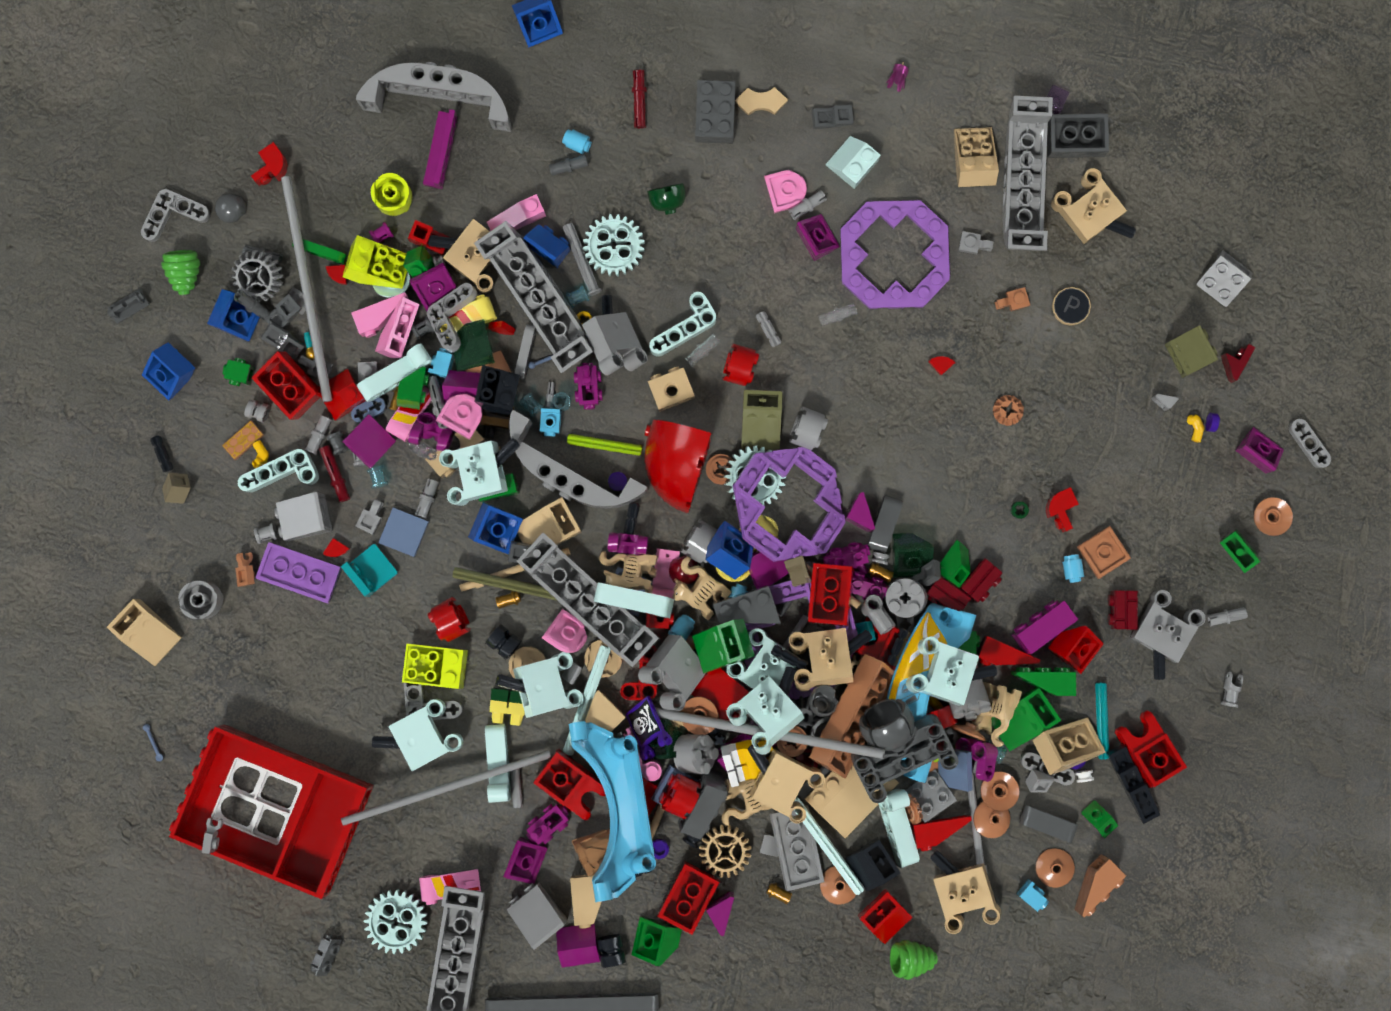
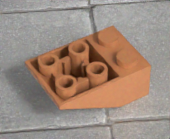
(1098, 882)

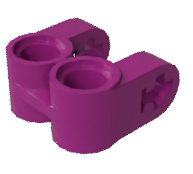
(426, 428)
(627, 544)
(984, 753)

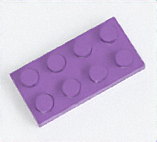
(298, 572)

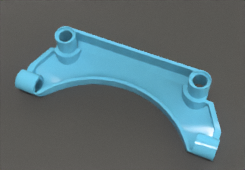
(630, 830)

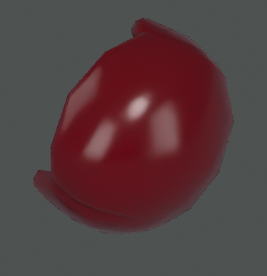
(676, 572)

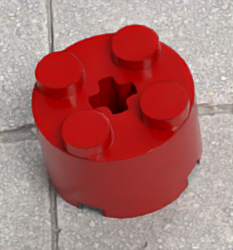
(740, 364)
(449, 620)
(680, 795)

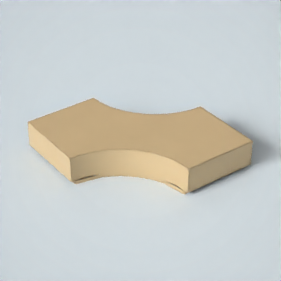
(753, 101)

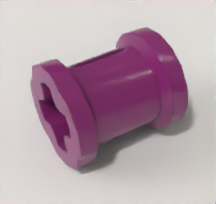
(381, 233)

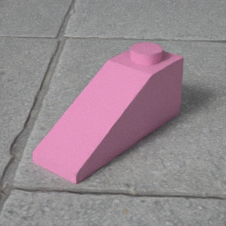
(520, 214)
(375, 316)
(396, 332)

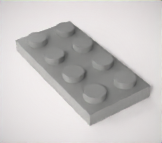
(796, 852)

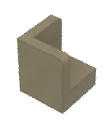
(176, 488)
(798, 571)

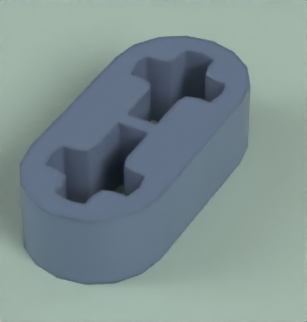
(366, 406)

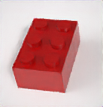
(287, 385)
(830, 594)
(688, 897)

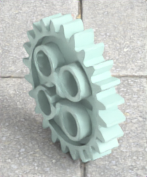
(612, 228)
(762, 492)
(391, 939)

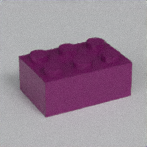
(1043, 626)

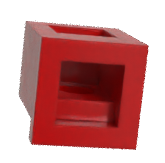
(651, 622)

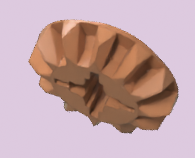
(1000, 414)
(711, 468)
(790, 750)
(914, 811)

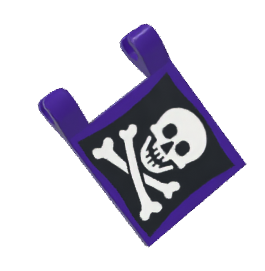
(646, 727)

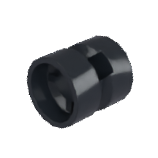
(503, 642)
(611, 950)

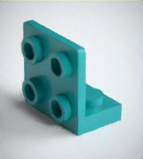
(370, 570)

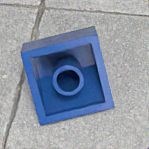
(537, 20)
(547, 245)
(232, 317)
(168, 370)
(495, 528)
(729, 551)

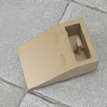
(975, 157)
(552, 520)
(144, 631)

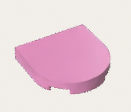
(785, 190)
(461, 415)
(566, 633)

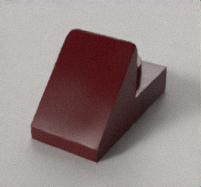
(1235, 366)

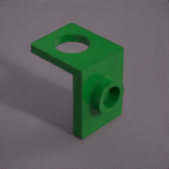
(1099, 818)

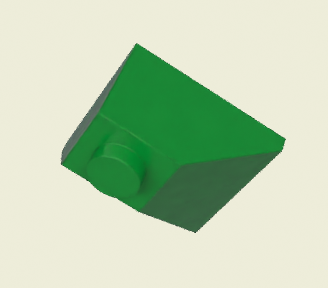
(655, 940)

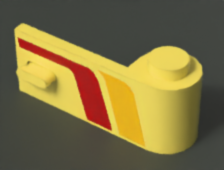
(477, 310)

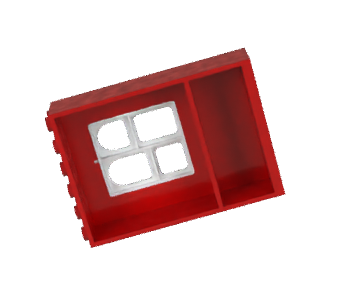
(312, 836)

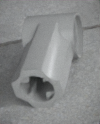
(879, 615)

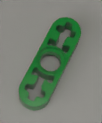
(323, 252)

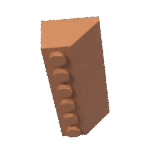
(868, 687)

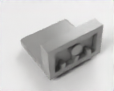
(1225, 279)

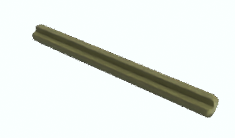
(501, 582)

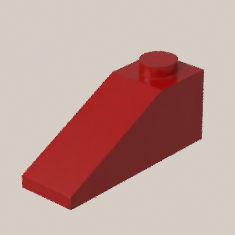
(998, 653)
(937, 830)

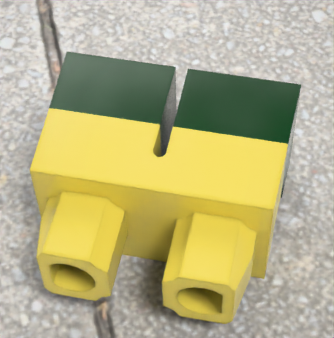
(499, 706)

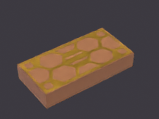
(243, 440)

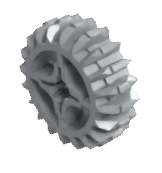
(270, 282)

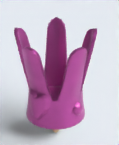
(899, 74)

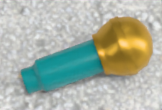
(309, 353)

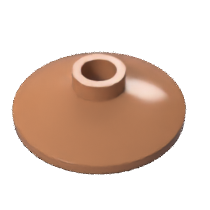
(1282, 516)
(698, 704)
(970, 730)
(1009, 793)
(983, 821)
(1046, 863)
(829, 890)

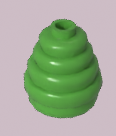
(181, 269)
(911, 959)

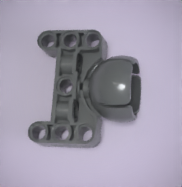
(901, 738)

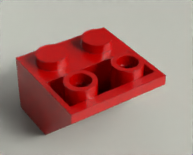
(884, 916)

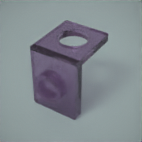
(1059, 98)

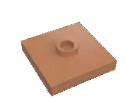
(1103, 552)

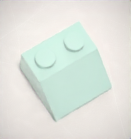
(853, 161)

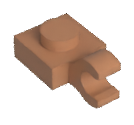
(1015, 300)
(244, 572)

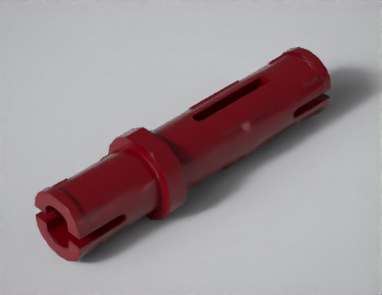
(639, 98)
(335, 476)

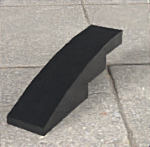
(1133, 784)

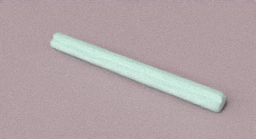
(589, 692)
(831, 851)

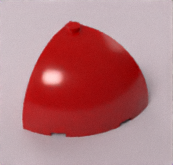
(675, 461)

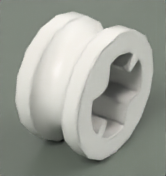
(1084, 776)

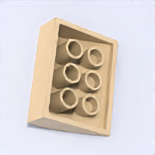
(844, 801)

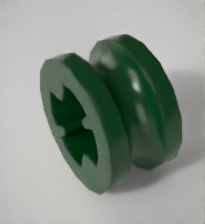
(1025, 510)

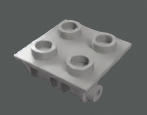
(932, 796)

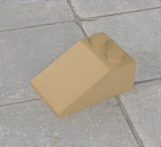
(1068, 745)

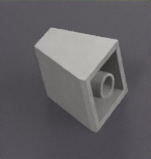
(303, 516)
(536, 915)

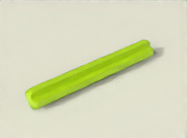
(603, 444)

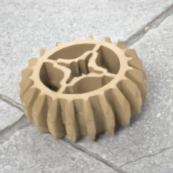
(718, 857)

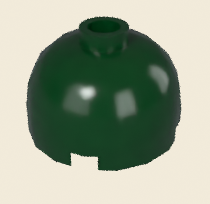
(667, 198)

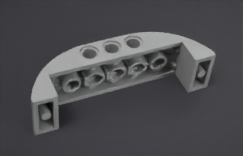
(437, 83)
(1026, 173)
(536, 294)
(593, 494)
(577, 592)
(457, 949)

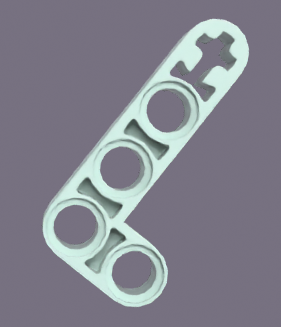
(680, 328)
(390, 376)
(275, 473)
(634, 600)
(497, 755)
(899, 828)

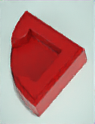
(336, 273)
(501, 327)
(941, 364)
(335, 549)

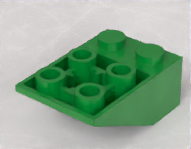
(723, 645)
(1057, 682)
(1029, 720)

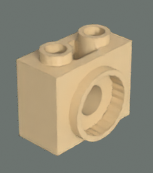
(675, 378)

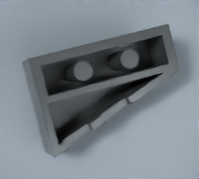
(752, 606)
(710, 798)

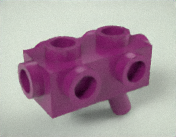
(587, 379)
(853, 555)
(866, 586)
(543, 827)

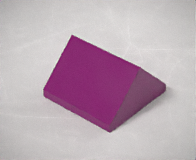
(817, 236)
(460, 383)
(1260, 451)
(860, 514)
(525, 861)
(720, 910)
(577, 945)

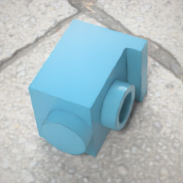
(441, 363)
(555, 415)
(1033, 896)

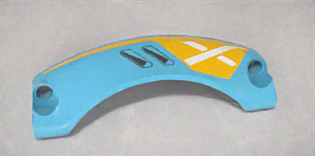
(948, 627)

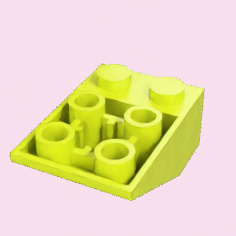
(375, 264)
(435, 666)

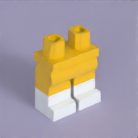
(739, 762)

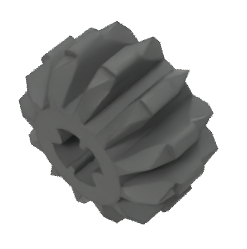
(809, 716)

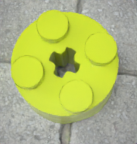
(383, 189)

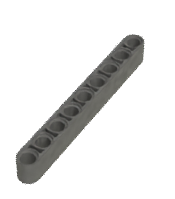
(583, 1002)

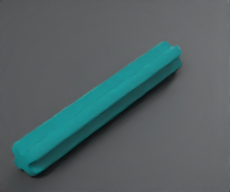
(1102, 717)

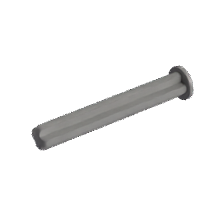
(581, 260)

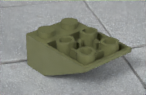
(1191, 351)
(761, 419)

